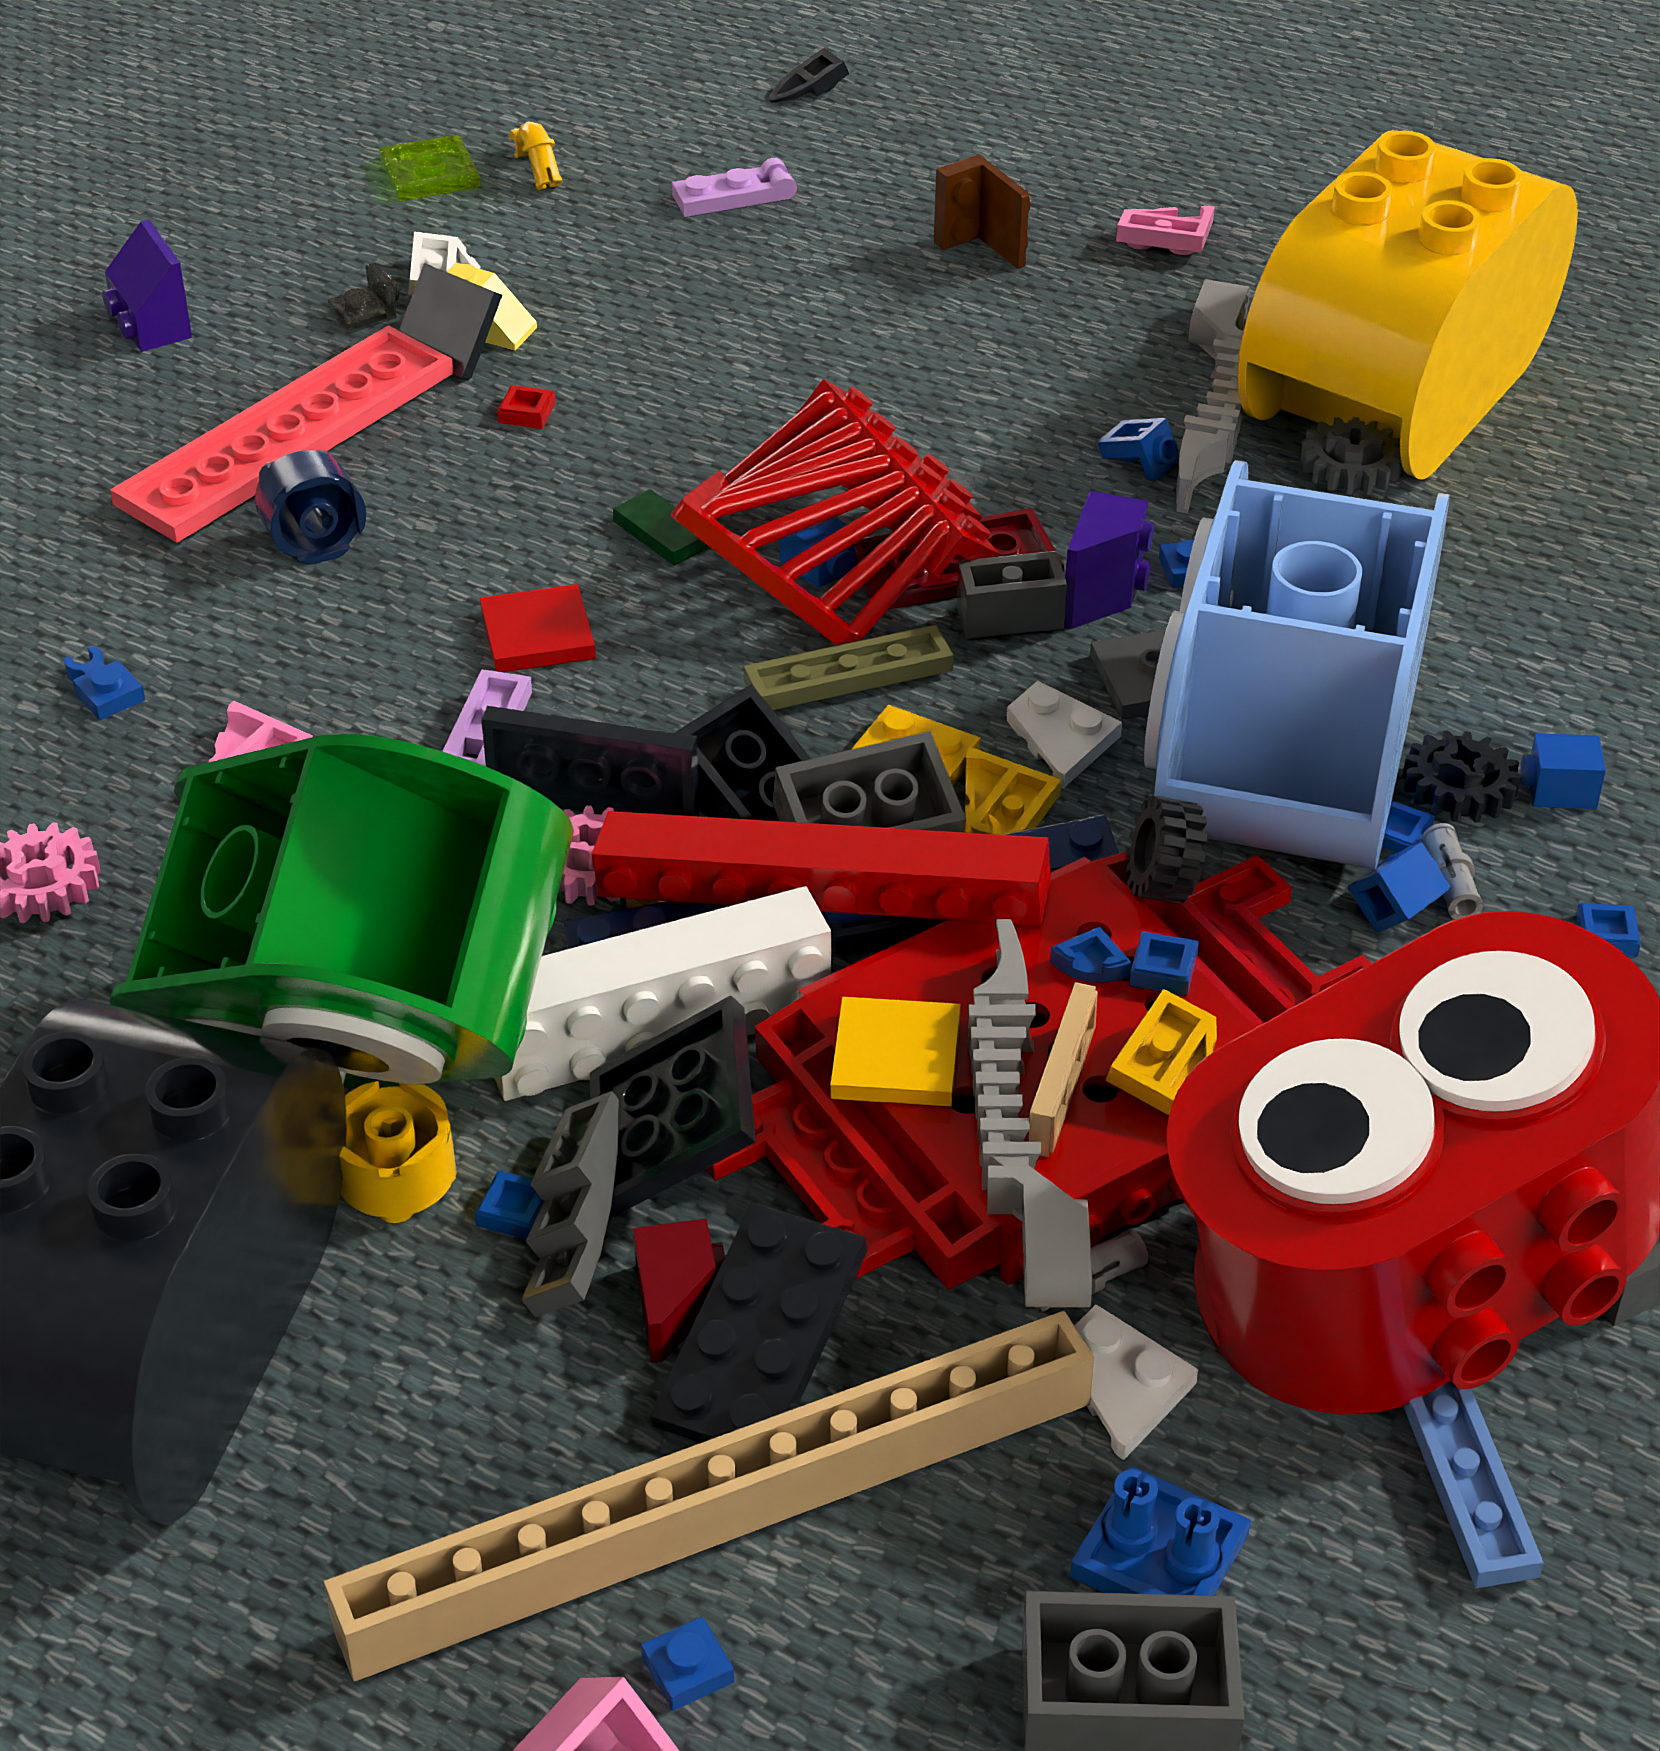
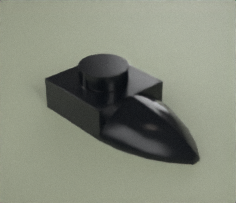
(815, 75)

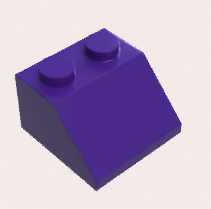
(147, 291)
(1106, 558)

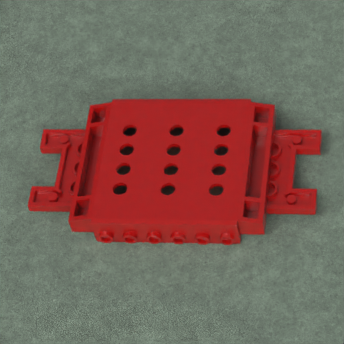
(914, 1170)

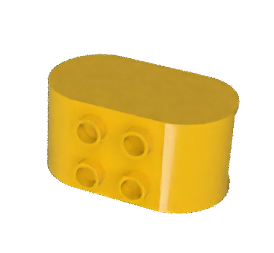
(1409, 295)

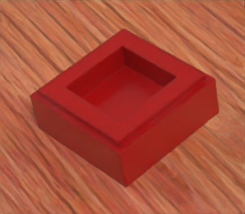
(526, 406)

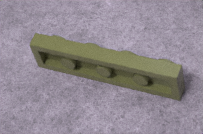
(850, 667)

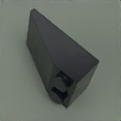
(738, 756)

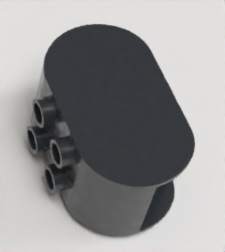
(154, 1238)

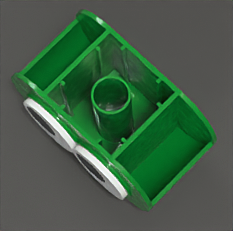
(355, 906)

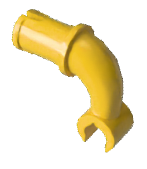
(535, 143)

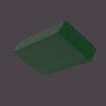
(651, 522)

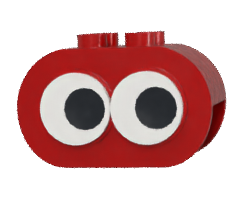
(1425, 1163)

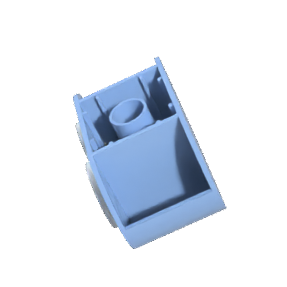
(1295, 667)

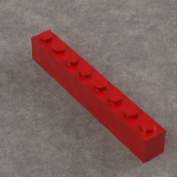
(840, 864)

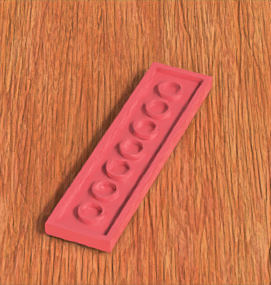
(307, 414)

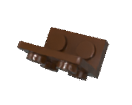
(984, 204)

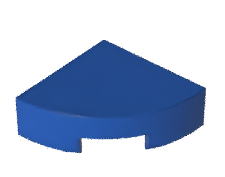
(1090, 955)

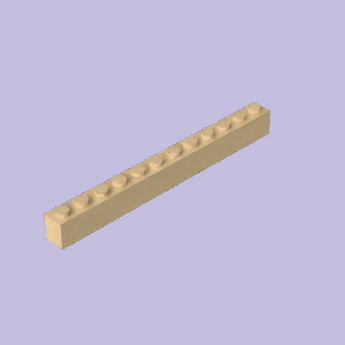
(705, 1495)

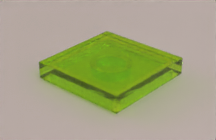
(429, 167)

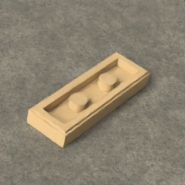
(1063, 1068)

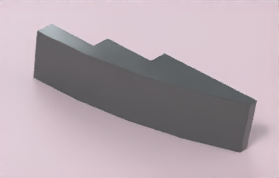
(577, 1196)

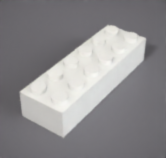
(636, 985)

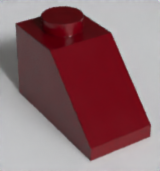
(673, 1276)

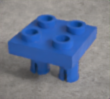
(1159, 1540)

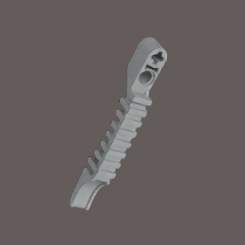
(1213, 435)
(1052, 1221)

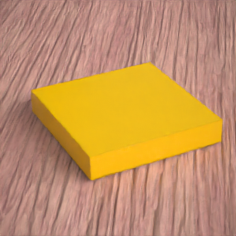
(896, 1051)

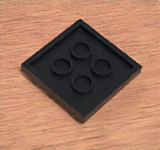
(679, 1102)

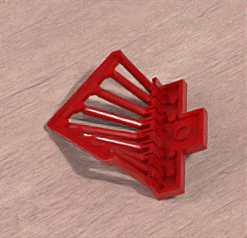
(826, 446)

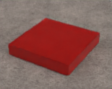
(537, 628)

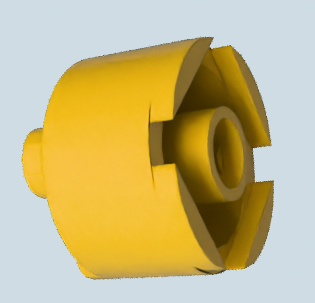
(396, 1150)

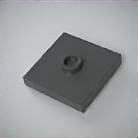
(1128, 670)

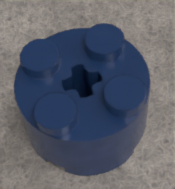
(309, 506)

